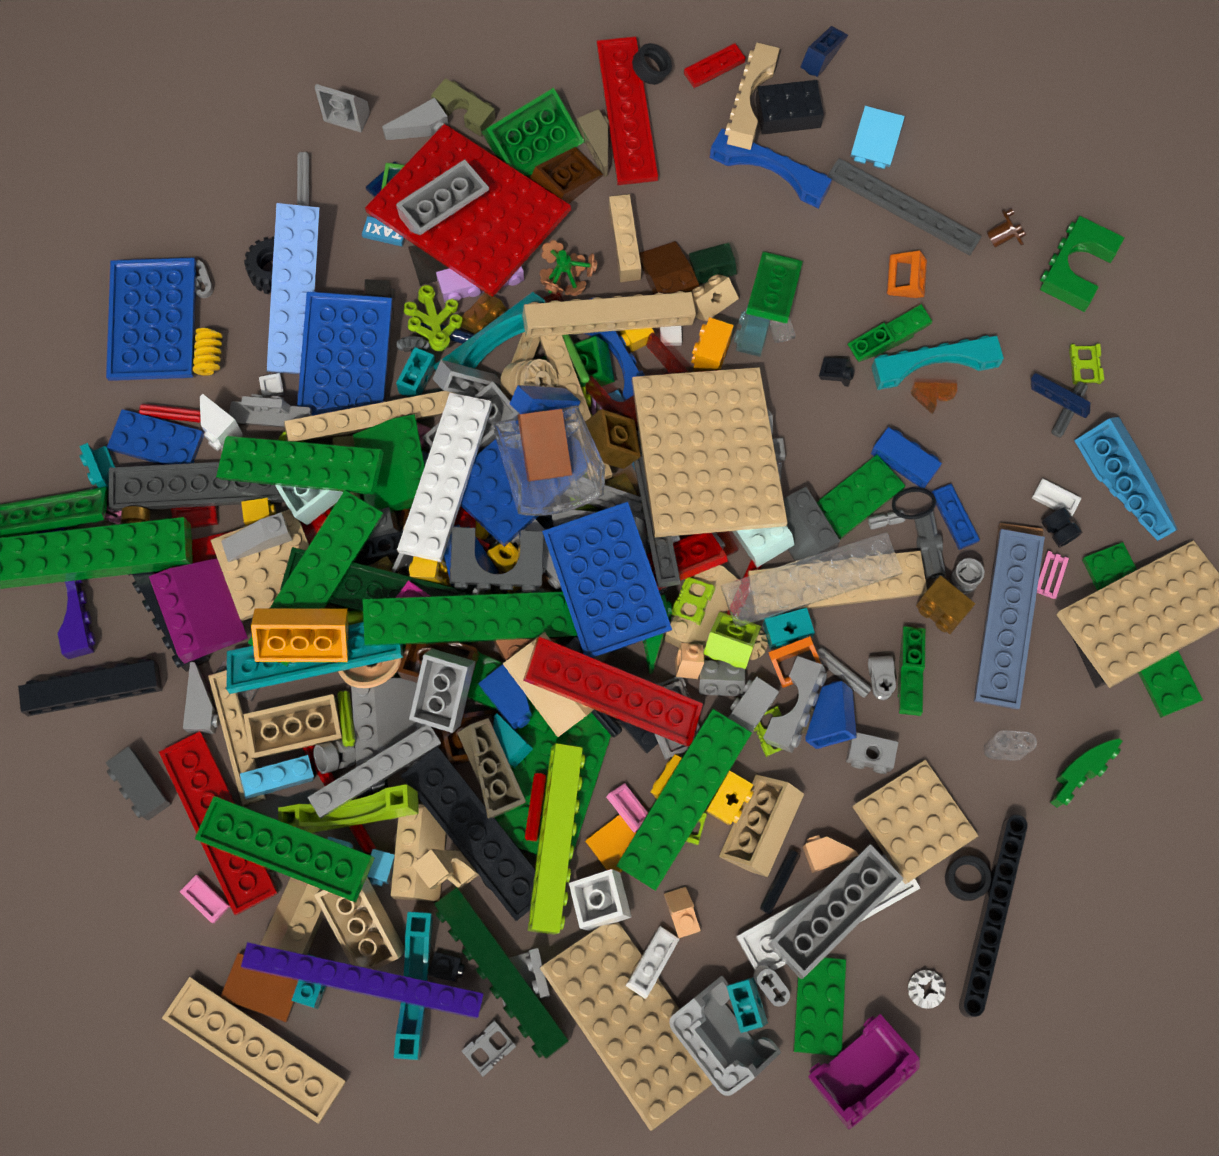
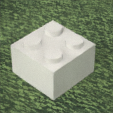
(600, 900)

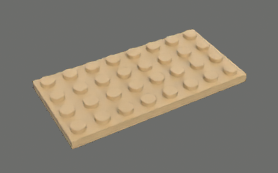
(1146, 614)
(623, 1026)

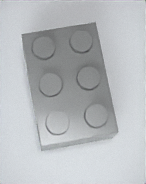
(442, 690)

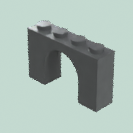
(466, 570)

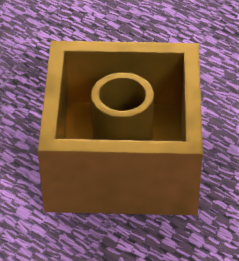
(614, 438)
(944, 605)

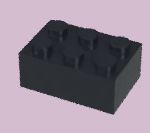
(789, 107)

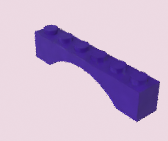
(75, 633)

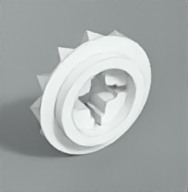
(917, 993)

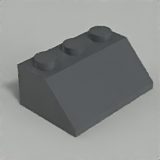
(808, 526)

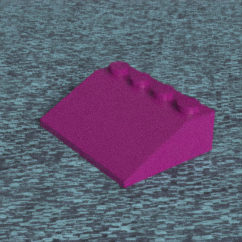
(198, 609)

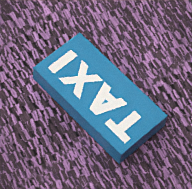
(378, 231)

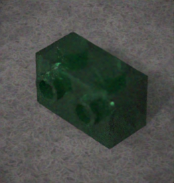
(713, 261)

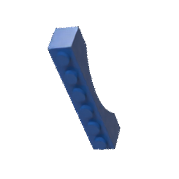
(808, 184)
(626, 361)

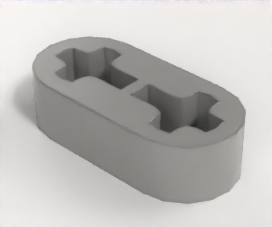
(204, 277)
(775, 983)

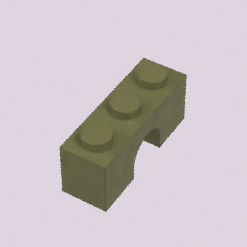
(452, 97)

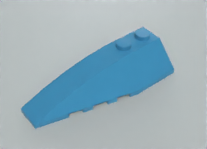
(1124, 471)

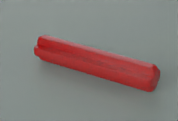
(172, 413)
(535, 807)

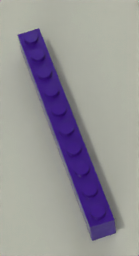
(362, 980)

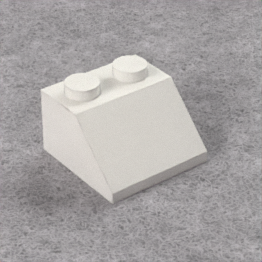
(217, 423)

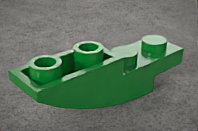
(890, 335)
(911, 671)
(1090, 765)

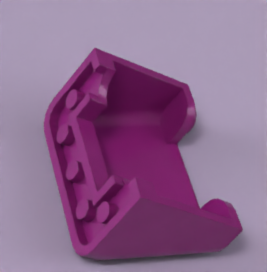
(865, 1072)

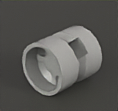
(967, 575)
(333, 755)

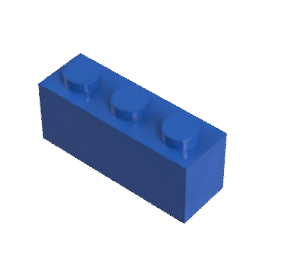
(537, 399)
(906, 458)

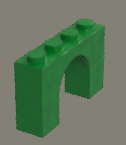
(1083, 237)

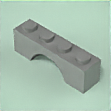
(785, 730)

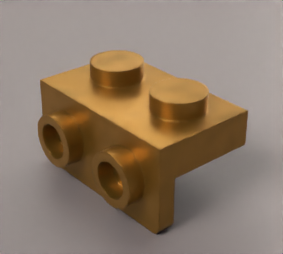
(482, 313)

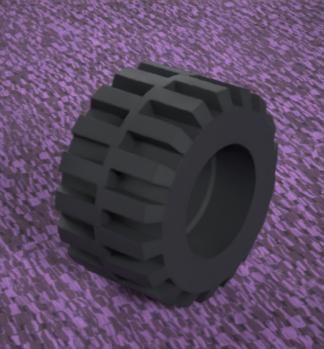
(256, 260)

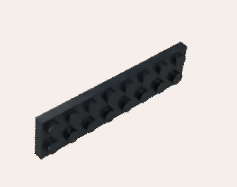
(474, 834)

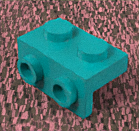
(98, 463)

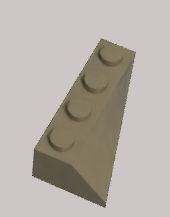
(492, 768)

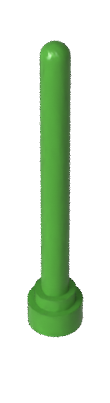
(576, 359)

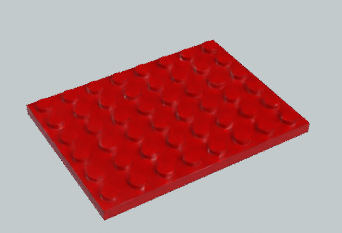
(488, 235)

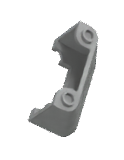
(715, 1042)

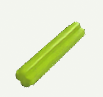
(346, 718)

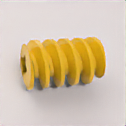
(206, 349)

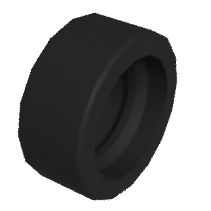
(659, 55)
(985, 878)

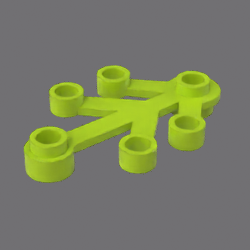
(438, 339)

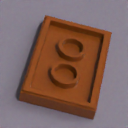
(544, 445)
(259, 991)

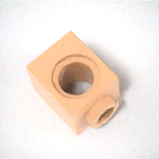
(689, 660)

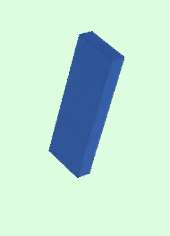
(955, 517)

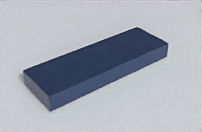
(1060, 395)

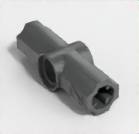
(930, 545)

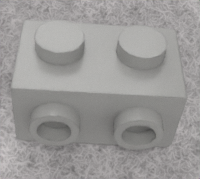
(721, 679)

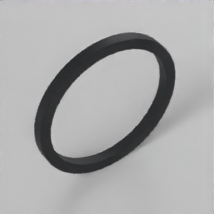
(909, 490)

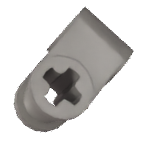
(882, 672)

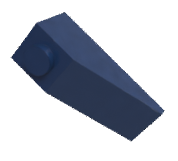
(823, 51)

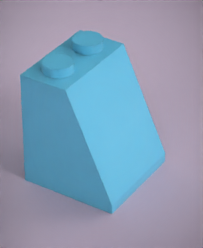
(877, 137)

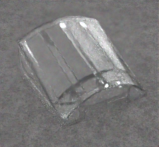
(558, 493)

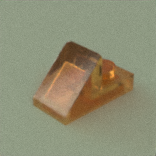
(927, 393)

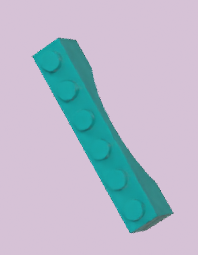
(491, 336)
(978, 354)
(416, 965)

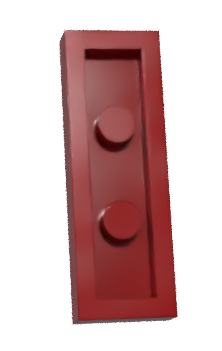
(714, 65)

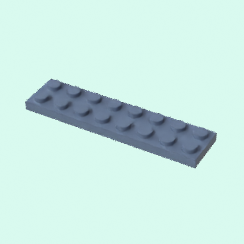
(1009, 619)

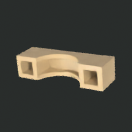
(625, 238)

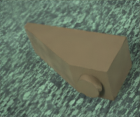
(594, 132)

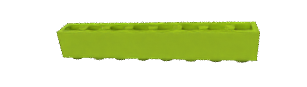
(555, 839)

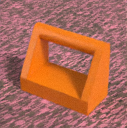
(917, 277)
(790, 651)

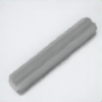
(303, 179)
(843, 673)

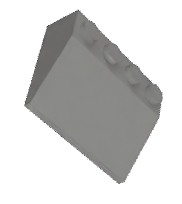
(382, 717)

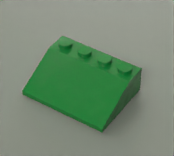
(533, 133)
(401, 461)

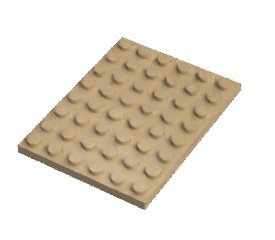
(708, 452)

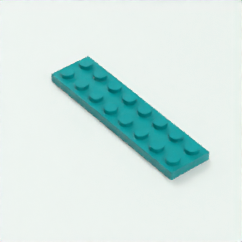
(247, 674)

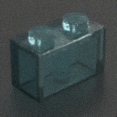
(752, 334)

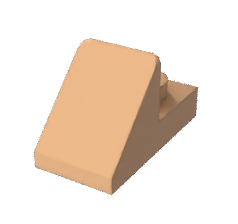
(682, 912)

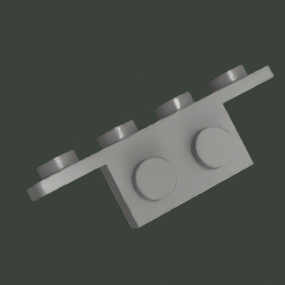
(266, 411)

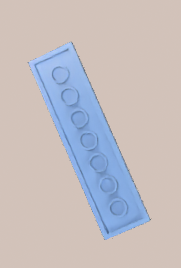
(291, 280)

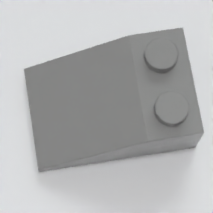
(342, 108)
(500, 411)

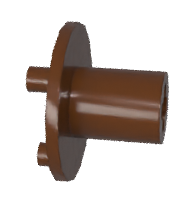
(1006, 231)

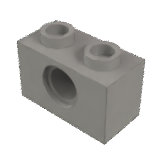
(884, 748)

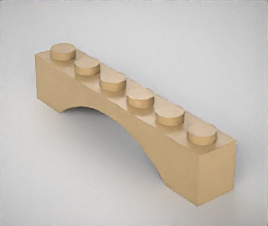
(744, 123)
(439, 865)

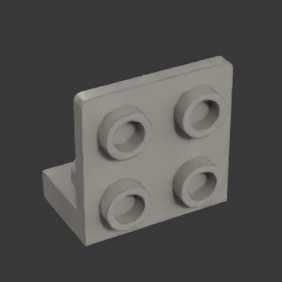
(529, 968)

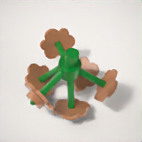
(570, 264)

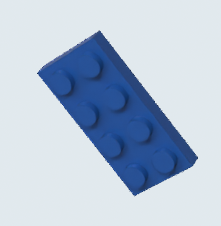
(154, 439)

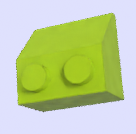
(731, 643)

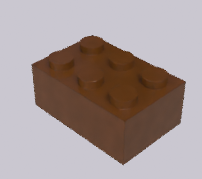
(413, 656)

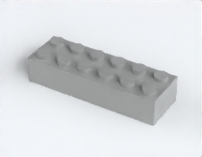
(835, 911)

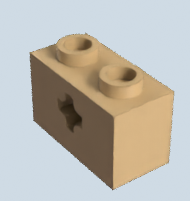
(713, 297)

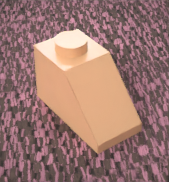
(826, 853)

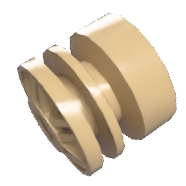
(527, 373)

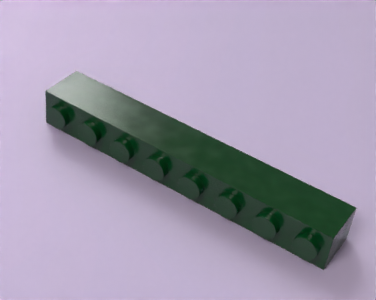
(502, 974)

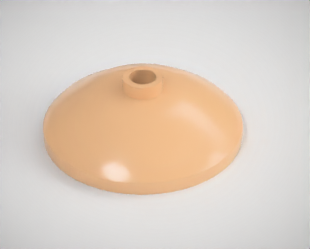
(370, 676)

